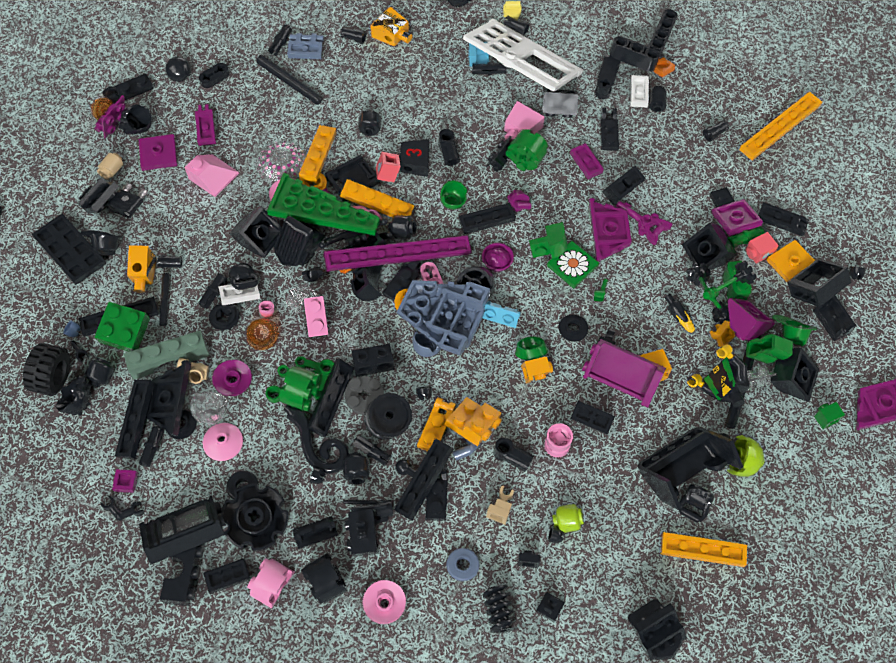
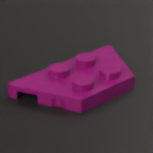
(609, 229)
(876, 405)

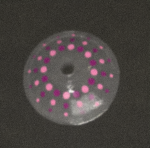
(271, 166)

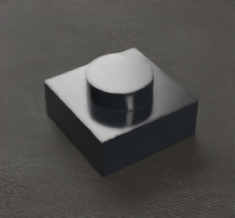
(721, 197)
(528, 559)

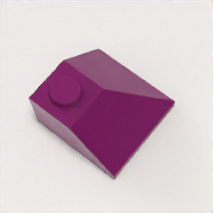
(747, 319)

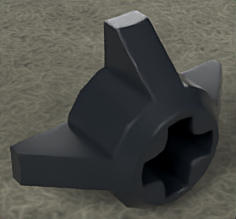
(313, 274)

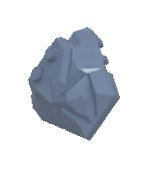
(445, 312)

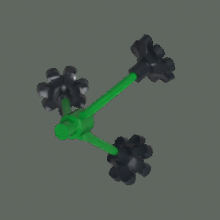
(699, 275)

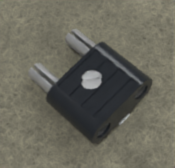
(126, 203)

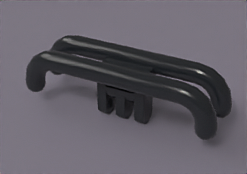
(353, 239)

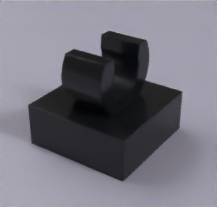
(550, 607)

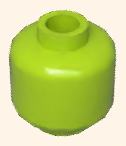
(568, 518)

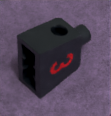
(414, 157)

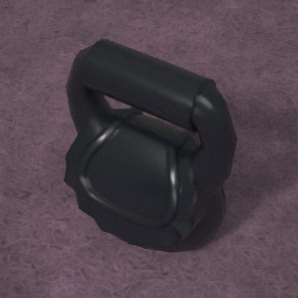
(242, 272)
(698, 498)

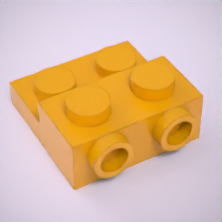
(474, 421)

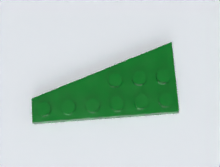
(319, 208)

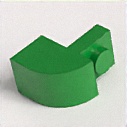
(554, 243)

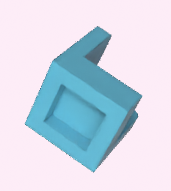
(477, 56)

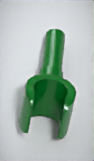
(599, 294)

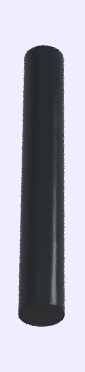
(164, 299)

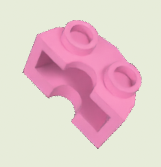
(269, 582)

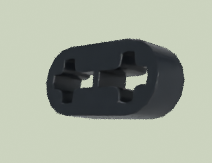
(214, 75)

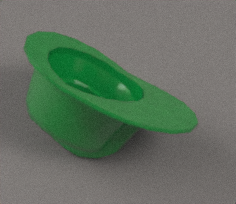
(794, 330)

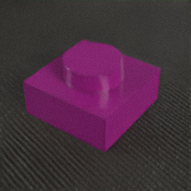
(125, 481)

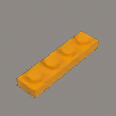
(317, 153)
(375, 200)
(704, 549)

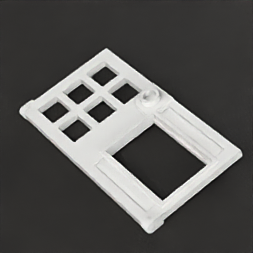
(515, 55)

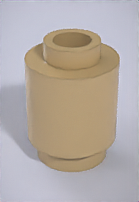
(110, 165)

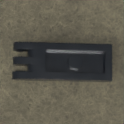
(783, 219)

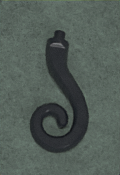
(301, 421)

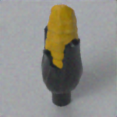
(679, 313)

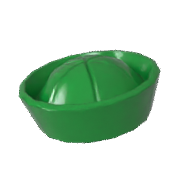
(531, 348)

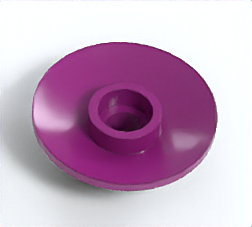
(229, 370)

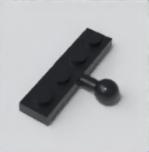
(422, 478)

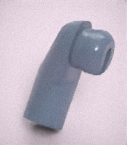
(465, 451)

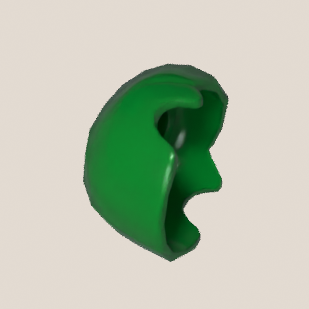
(453, 195)

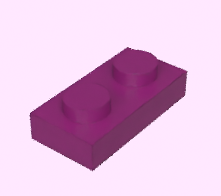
(586, 161)

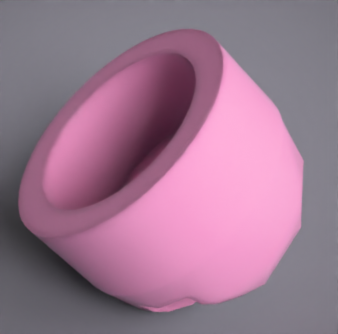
(266, 308)

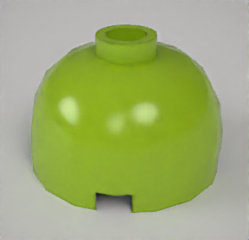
(750, 455)

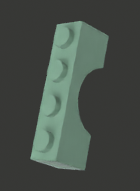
(147, 359)

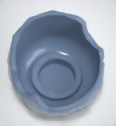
(424, 346)

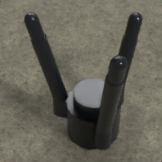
(382, 508)

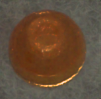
(99, 107)

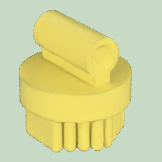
(512, 9)

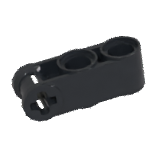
(607, 77)

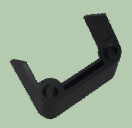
(686, 458)

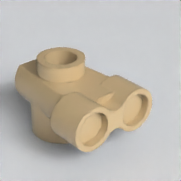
(197, 371)

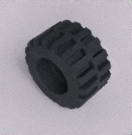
(46, 369)

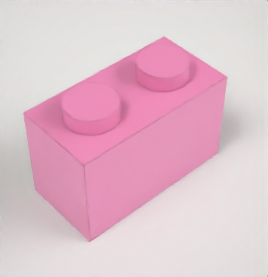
(316, 316)

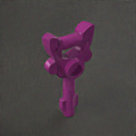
(646, 222)

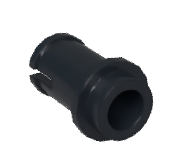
(169, 261)

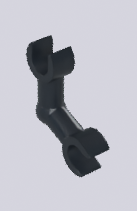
(120, 515)

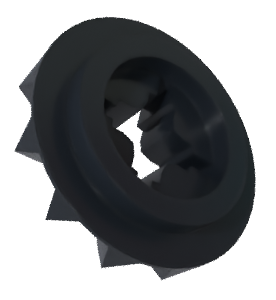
(216, 314)

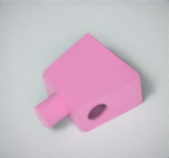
(522, 118)

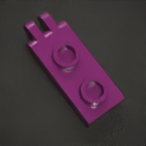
(205, 126)

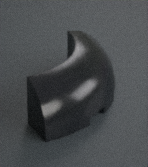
(366, 279)

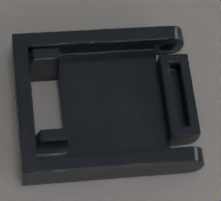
(353, 170)

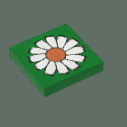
(573, 265)

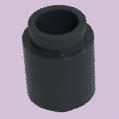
(658, 99)

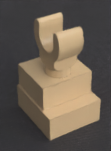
(501, 509)

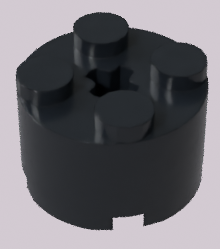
(324, 578)

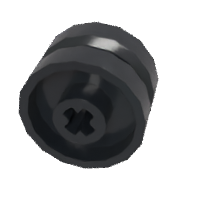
(379, 424)

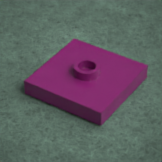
(157, 152)
(737, 217)

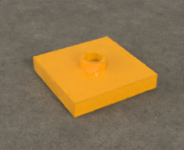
(790, 260)

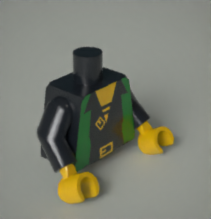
(726, 380)

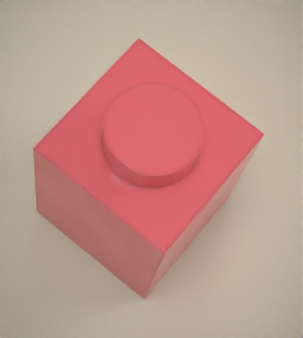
(387, 167)
(761, 247)

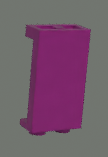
(624, 371)

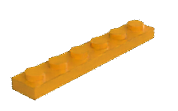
(780, 126)

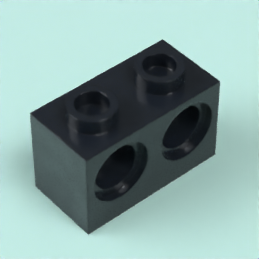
(624, 185)
(372, 360)

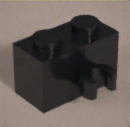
(362, 533)

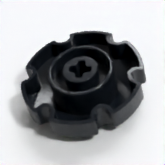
(262, 532)

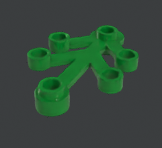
(318, 368)

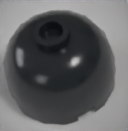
(479, 276)

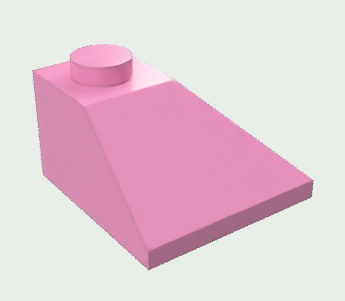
(210, 173)

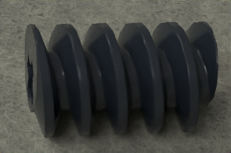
(498, 609)

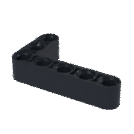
(645, 56)

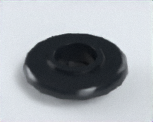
(570, 335)
(188, 428)
(236, 478)

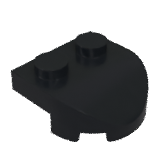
(94, 197)

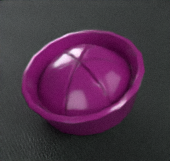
(497, 257)

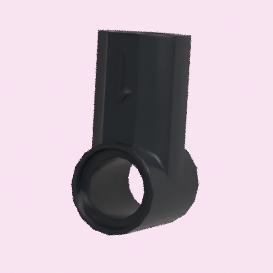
(448, 148)
(514, 455)

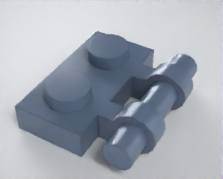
(305, 46)

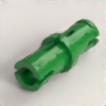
(746, 236)

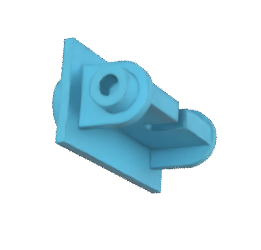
(504, 316)

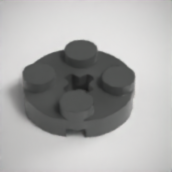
(358, 386)

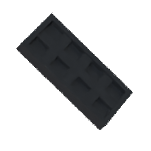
(68, 249)

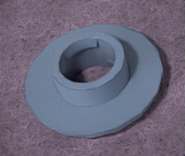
(459, 554)

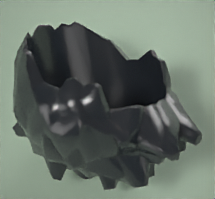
(135, 120)
(74, 397)

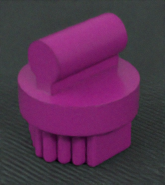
(519, 200)

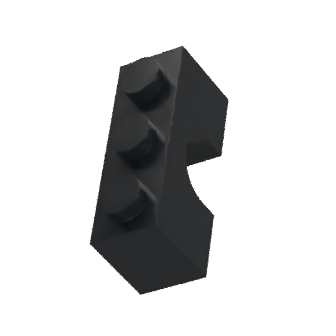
(180, 589)

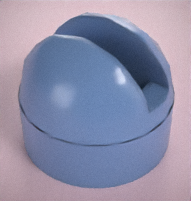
(71, 329)

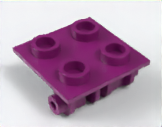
(108, 122)

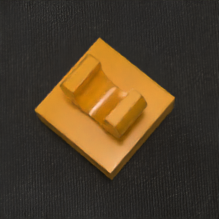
(723, 333)

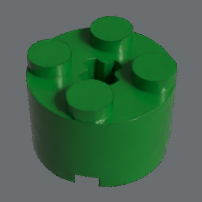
(527, 150)
(300, 388)

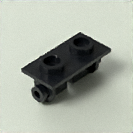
(496, 158)
(315, 532)

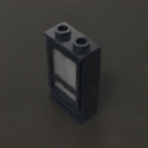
(182, 530)

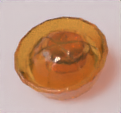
(262, 334)

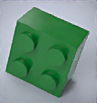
(122, 327)

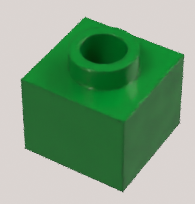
(829, 415)

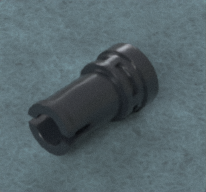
(520, 26)
(357, 35)
(714, 131)

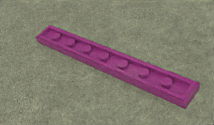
(396, 253)

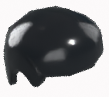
(178, 69)

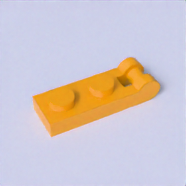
(435, 424)

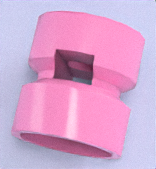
(558, 440)

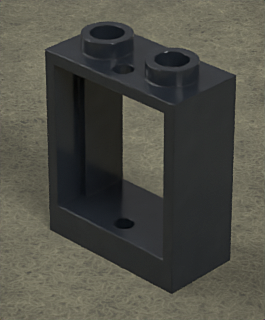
(802, 285)

